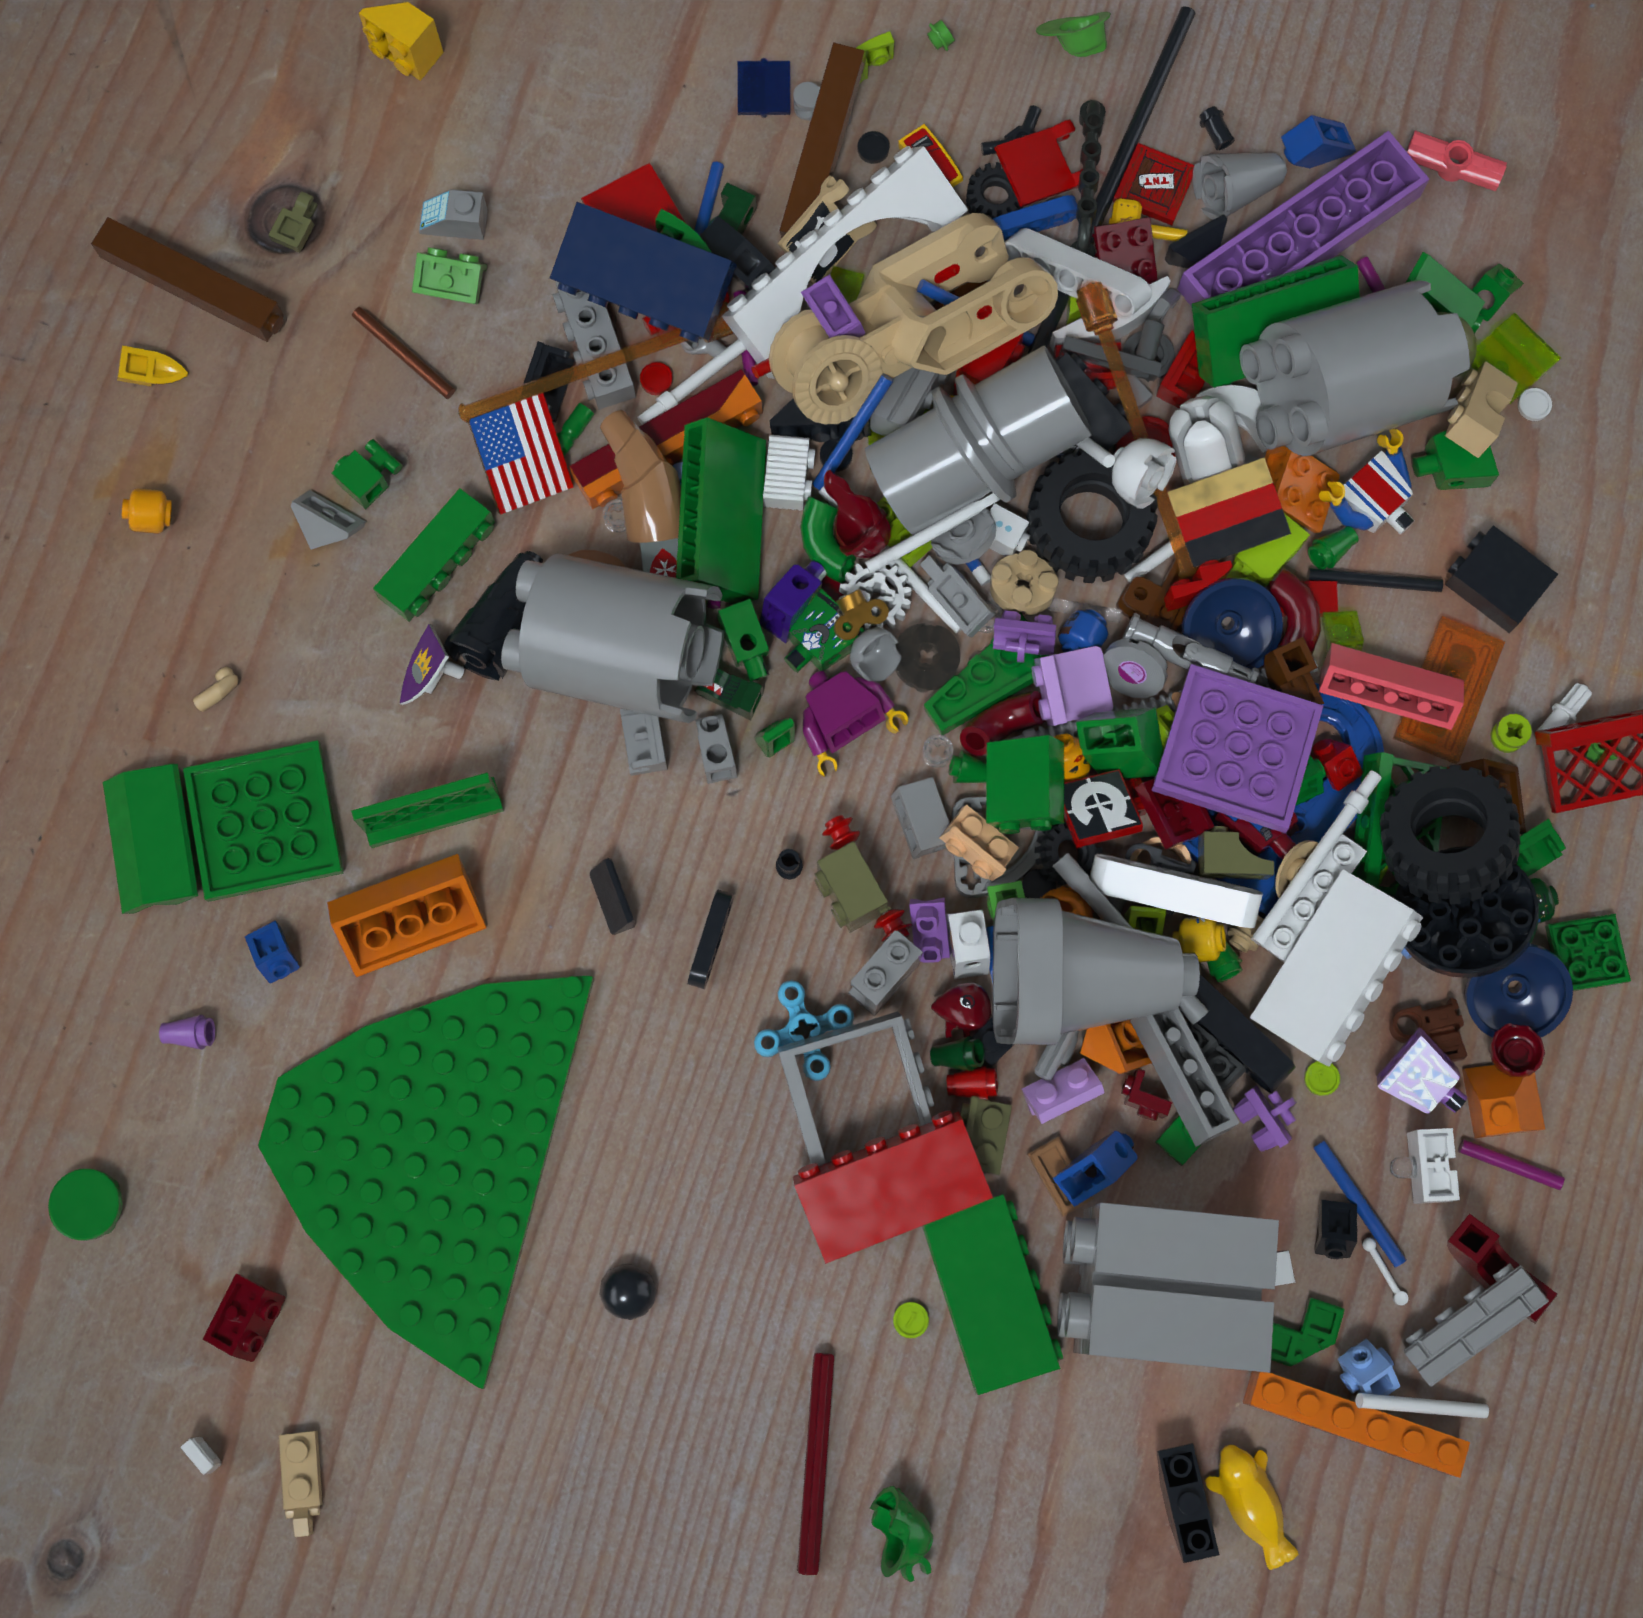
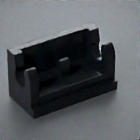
(547, 361)

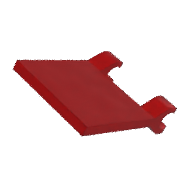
(1037, 164)

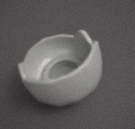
(875, 654)

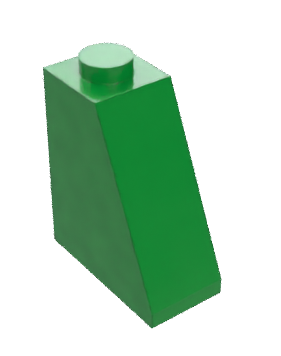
(1447, 291)

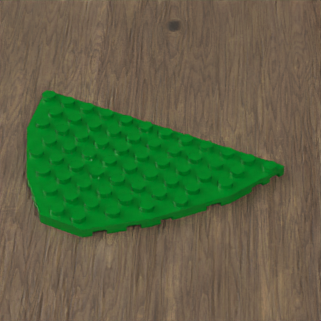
(426, 1152)

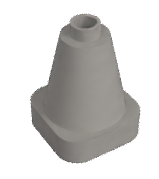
(1078, 972)

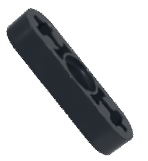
(710, 939)

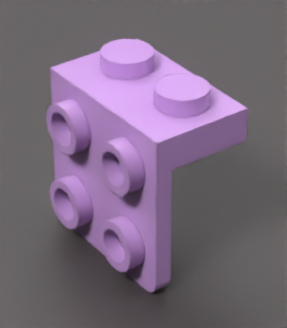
(1072, 685)

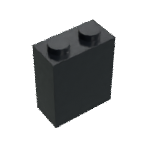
(1500, 578)

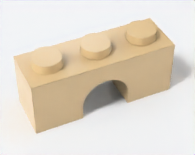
(1477, 417)

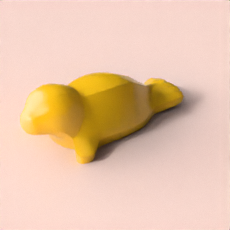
(1253, 1502)

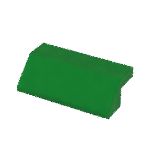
(150, 838)

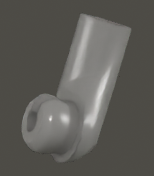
(712, 348)

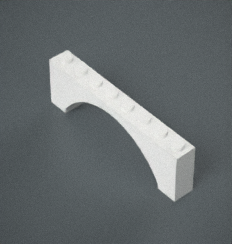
(906, 190)

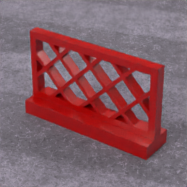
(1583, 735)

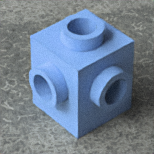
(1368, 1370)

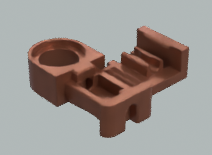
(1439, 1028)

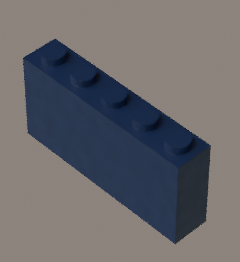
(642, 272)

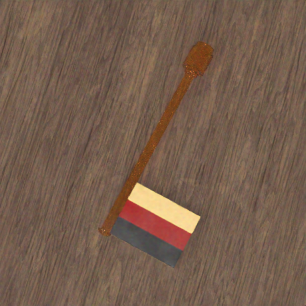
(1207, 516)

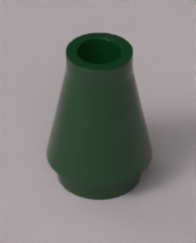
(959, 1054)

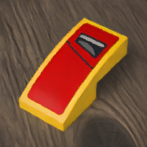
(924, 137)

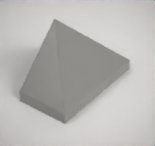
(323, 520)

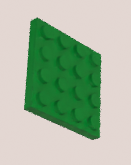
(262, 821)

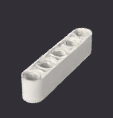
(1077, 269)
(1176, 891)

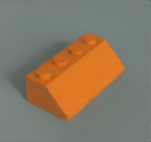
(406, 915)

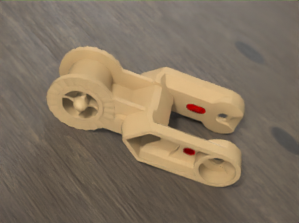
(902, 327)

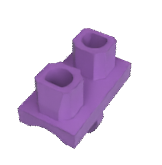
(1024, 636)
(930, 929)
(1274, 1131)

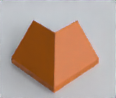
(1115, 1047)

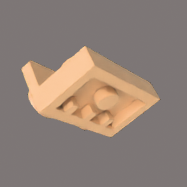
(978, 844)

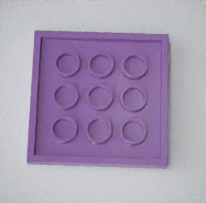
(1238, 748)

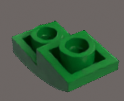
(675, 228)

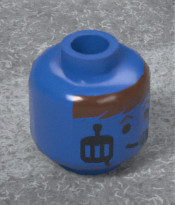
(1083, 630)

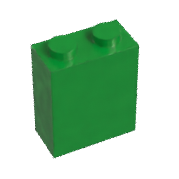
(1025, 784)

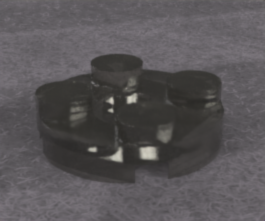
(927, 638)

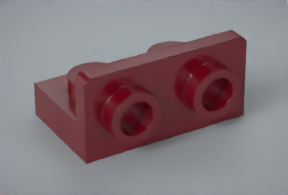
(244, 1318)

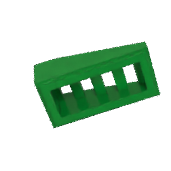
(776, 736)

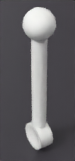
(1399, 1297)

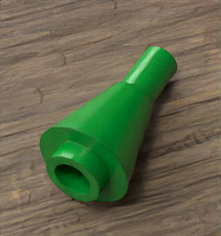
(967, 769)

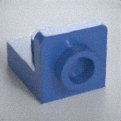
(271, 952)

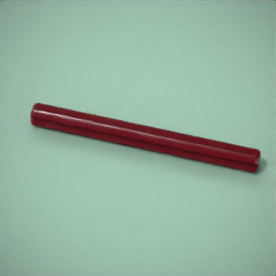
(815, 1464)

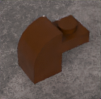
(1290, 669)

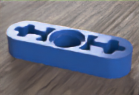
(1039, 216)

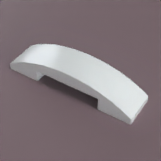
(1121, 326)

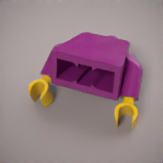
(843, 711)

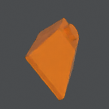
(1502, 1102)

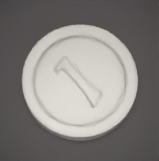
(1534, 404)

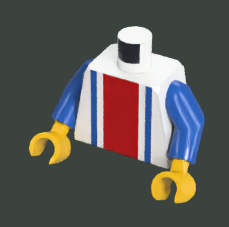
(1375, 491)

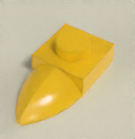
(148, 367)

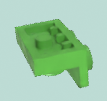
(448, 276)

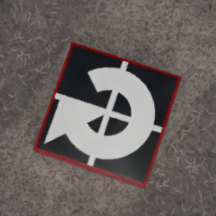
(1100, 809)

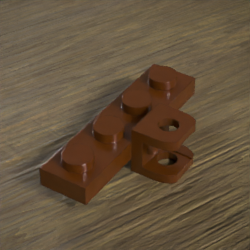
(1151, 600)

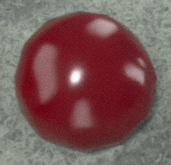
(1516, 1050)

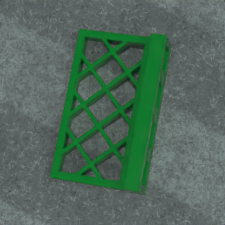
(429, 810)
(1368, 822)

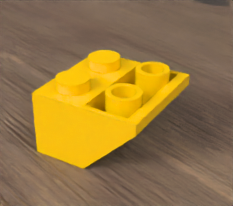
(403, 37)

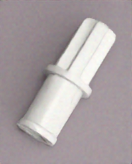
(1566, 711)

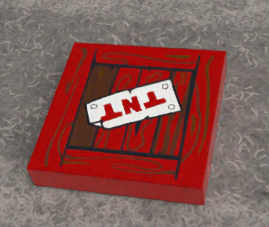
(1156, 182)

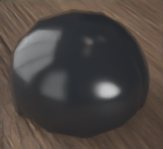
(627, 1291)

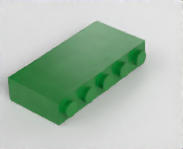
(1242, 315)
(721, 509)
(992, 1295)

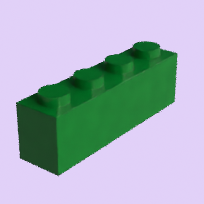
(435, 555)

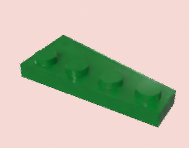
(984, 682)

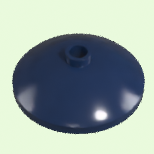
(1254, 623)
(1537, 1000)

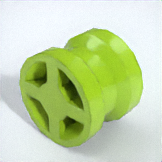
(1505, 739)

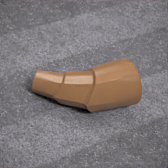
(650, 482)

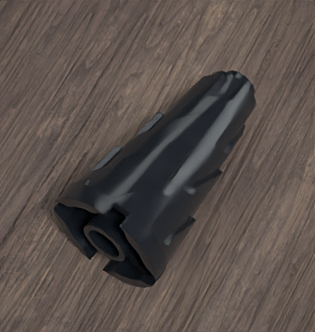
(485, 626)

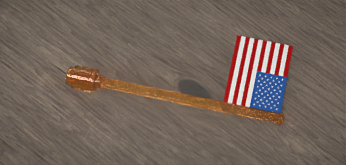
(517, 431)

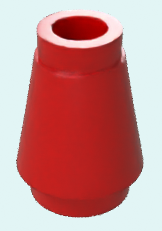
(978, 1083)

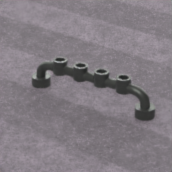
(1092, 119)

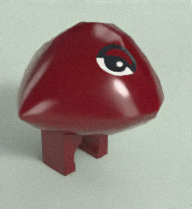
(963, 1007)

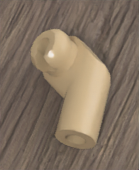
(226, 683)

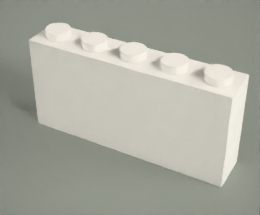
(1337, 968)

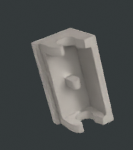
(643, 742)
(921, 816)

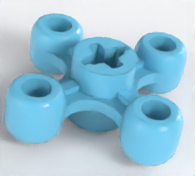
(798, 1014)

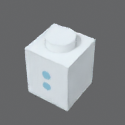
(1010, 531)

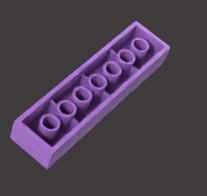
(1313, 222)

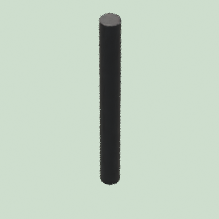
(1376, 580)

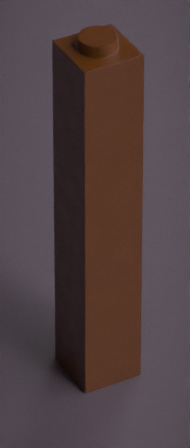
(825, 130)
(188, 279)

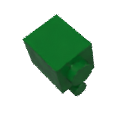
(363, 477)

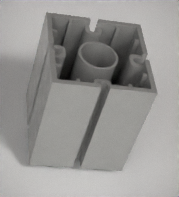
(1170, 1286)

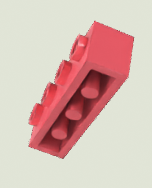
(1391, 686)

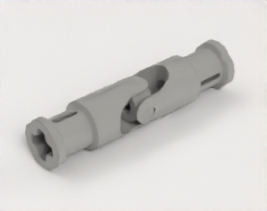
(1194, 653)

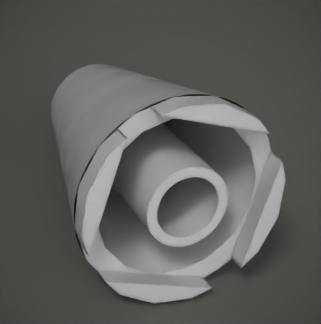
(1235, 180)

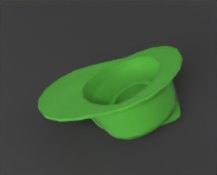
(1078, 35)

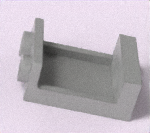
(885, 972)

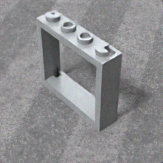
(911, 1063)

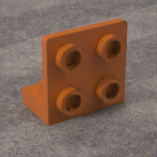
(1298, 486)

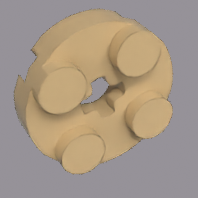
(1025, 567)

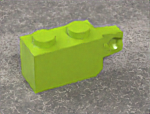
(1267, 560)

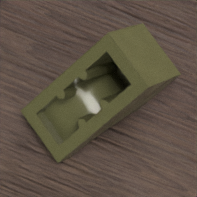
(1226, 858)

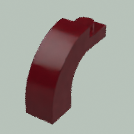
(1482, 1256)

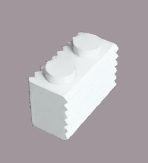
(787, 472)

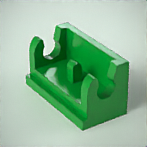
(1539, 847)

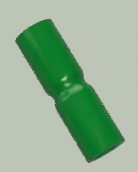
(574, 427)

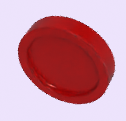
(656, 378)

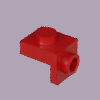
(1338, 762)

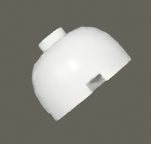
(1141, 470)

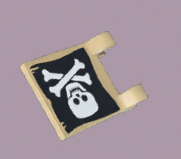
(813, 220)

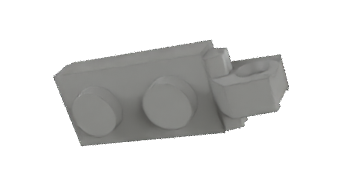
(957, 596)

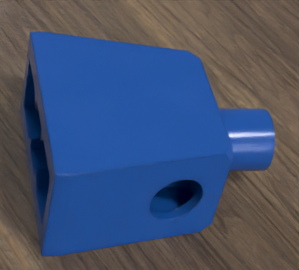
(1111, 1158)

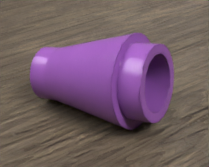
(189, 1032)

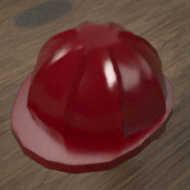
(859, 520)

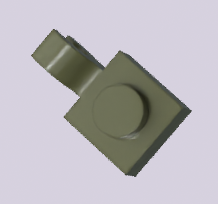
(293, 226)

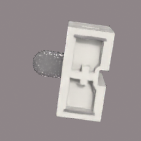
(1429, 1166)

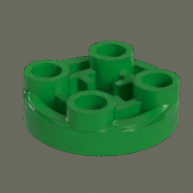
(85, 1204)

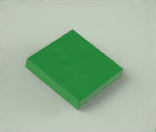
(1590, 951)

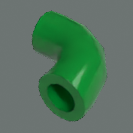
(820, 541)

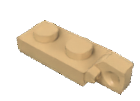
(301, 1479)

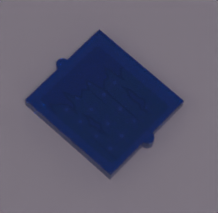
(763, 87)

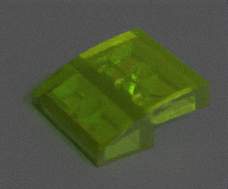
(1517, 353)

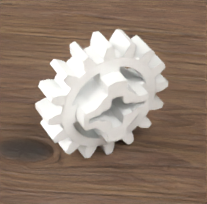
(894, 601)

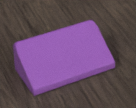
(832, 309)

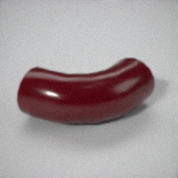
(1299, 607)
(1000, 721)

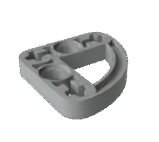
(1013, 874)

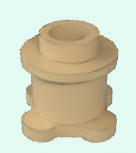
(1242, 937)

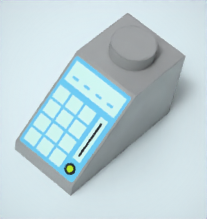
(455, 215)

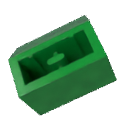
(1122, 741)

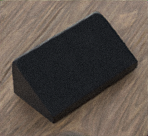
(612, 897)

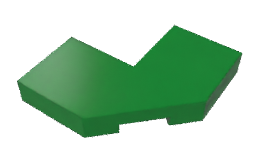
(1316, 1333)

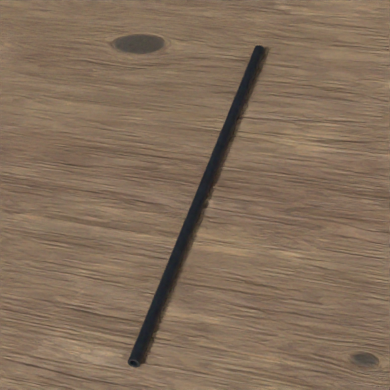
(1125, 153)

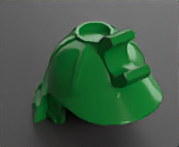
(906, 1533)

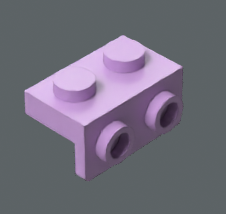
(1065, 1091)

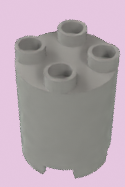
(1354, 369)
(613, 635)

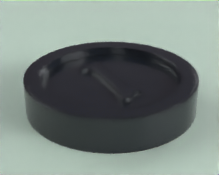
(873, 147)
(826, 450)
(1036, 884)

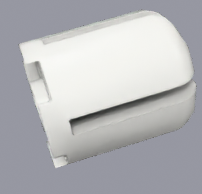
(1205, 438)

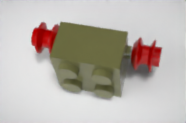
(852, 885)

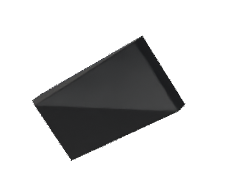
(1197, 244)

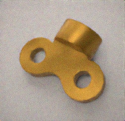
(858, 612)

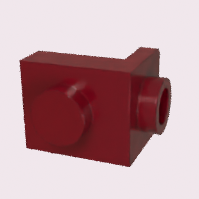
(1148, 1105)

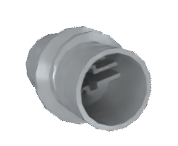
(977, 440)

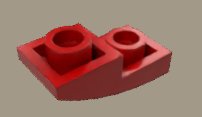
(1183, 591)

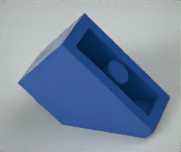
(1317, 142)

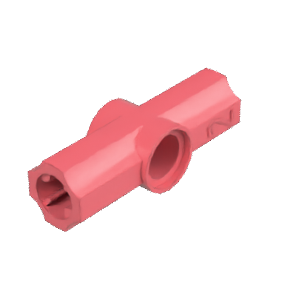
(1472, 168)

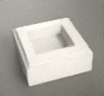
(201, 1455)

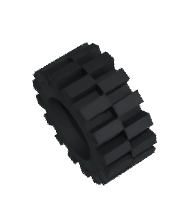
(983, 180)
(1049, 852)

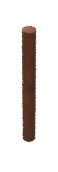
(403, 352)

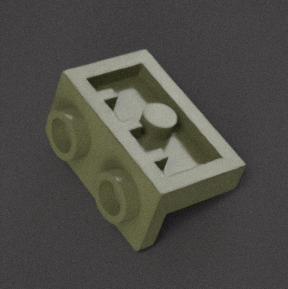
(987, 1129)

